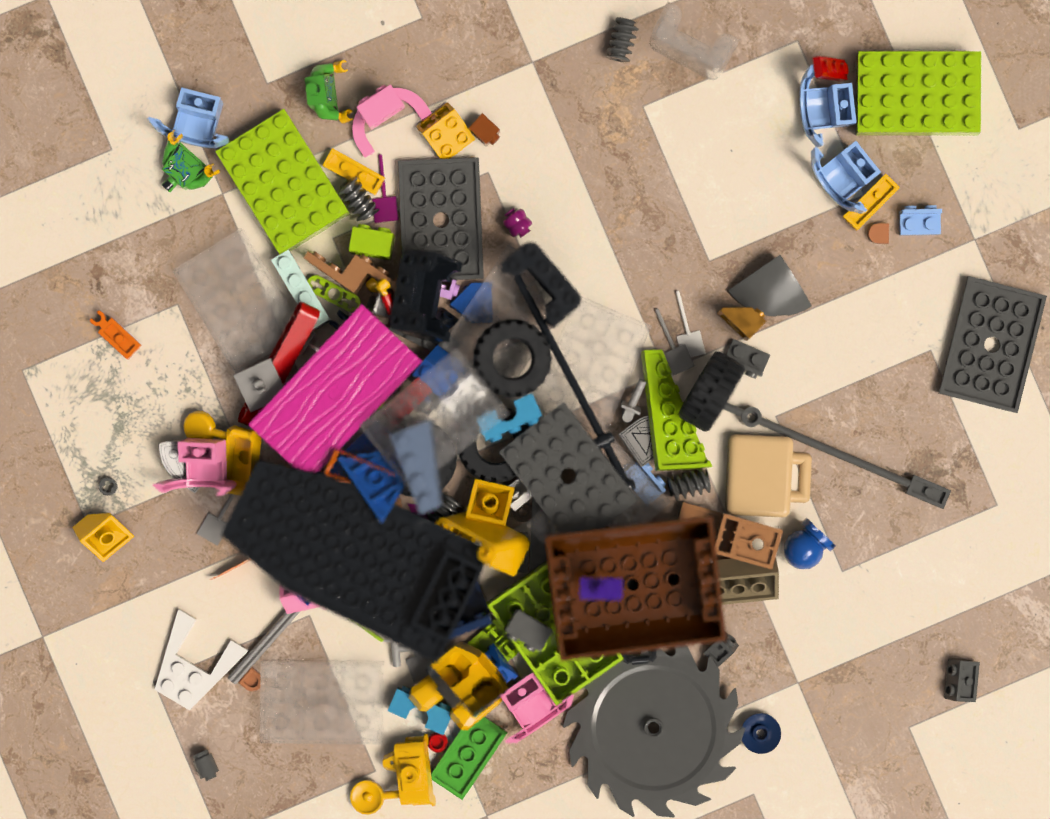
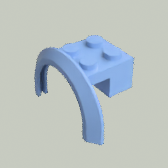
(825, 107)
(195, 119)
(845, 174)

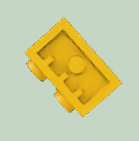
(445, 132)

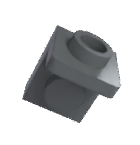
(722, 650)

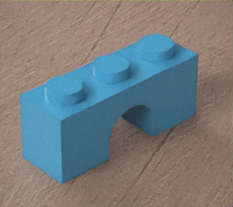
(527, 412)
(437, 716)

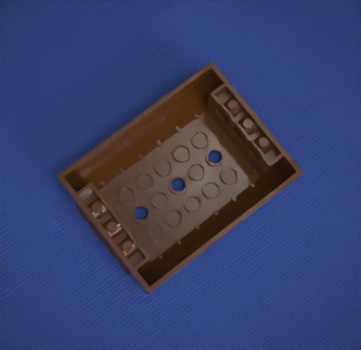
(654, 612)

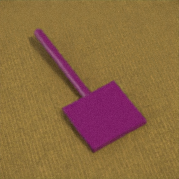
(387, 205)

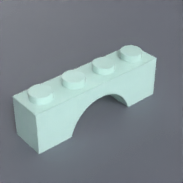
(298, 285)

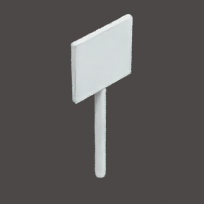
(692, 340)

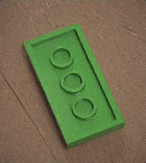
(468, 757)

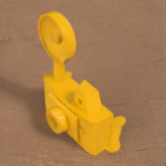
(242, 446)
(413, 778)

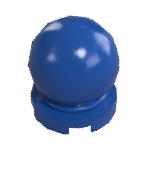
(806, 547)

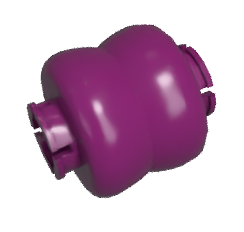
(517, 222)

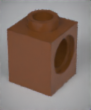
(485, 130)

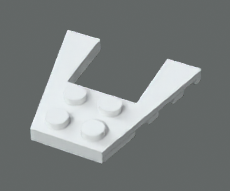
(182, 679)

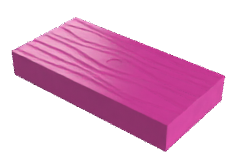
(335, 392)

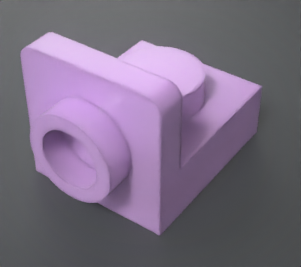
(450, 293)

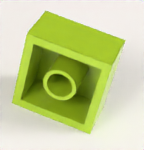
(372, 242)

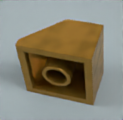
(743, 320)

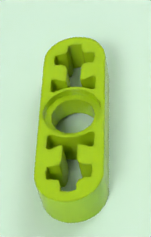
(350, 296)

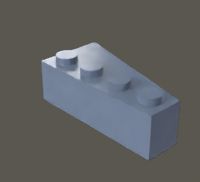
(420, 464)

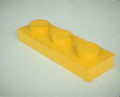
(349, 168)
(872, 201)

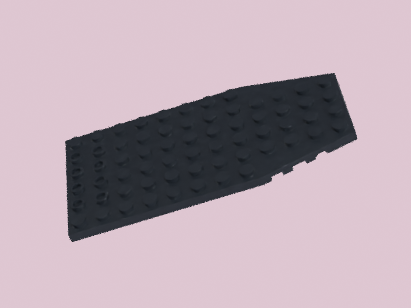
(332, 550)

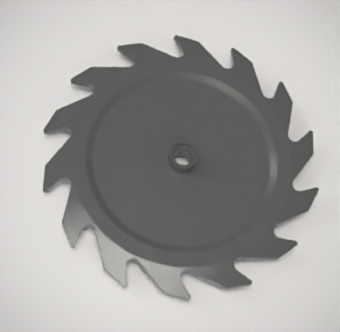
(660, 763)

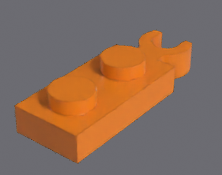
(117, 336)

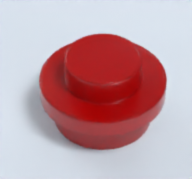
(437, 742)

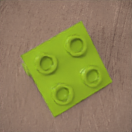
(495, 634)

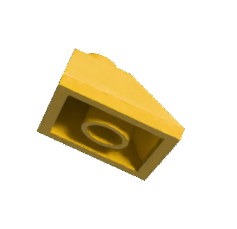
(490, 502)
(102, 534)

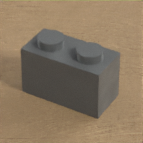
(527, 630)

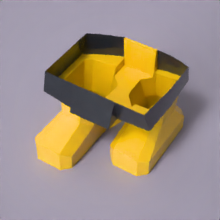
(461, 681)

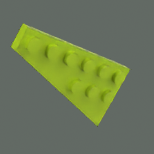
(672, 438)

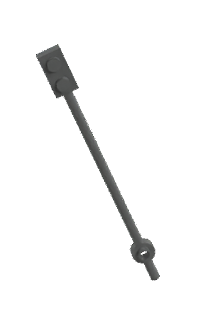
(916, 487)

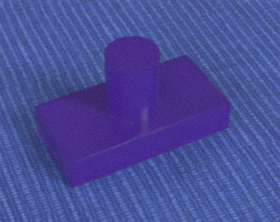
(601, 588)

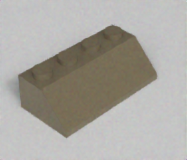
(747, 582)

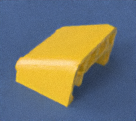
(500, 545)

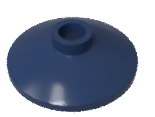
(766, 742)

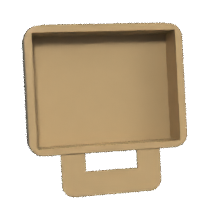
(762, 476)

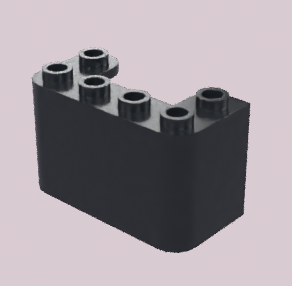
(550, 278)
(419, 294)

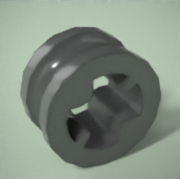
(113, 490)

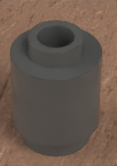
(205, 765)

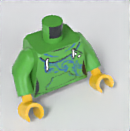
(322, 92)
(184, 166)

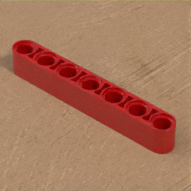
(287, 349)

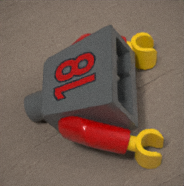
(379, 302)

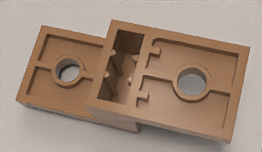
(355, 273)
(736, 535)

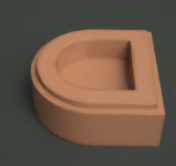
(879, 233)
(251, 680)

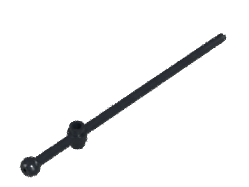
(603, 439)

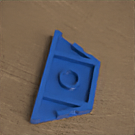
(376, 486)

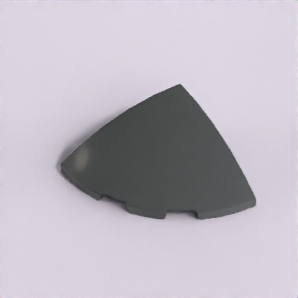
(772, 290)

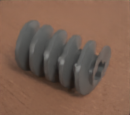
(621, 40)
(358, 199)
(690, 484)
(449, 506)

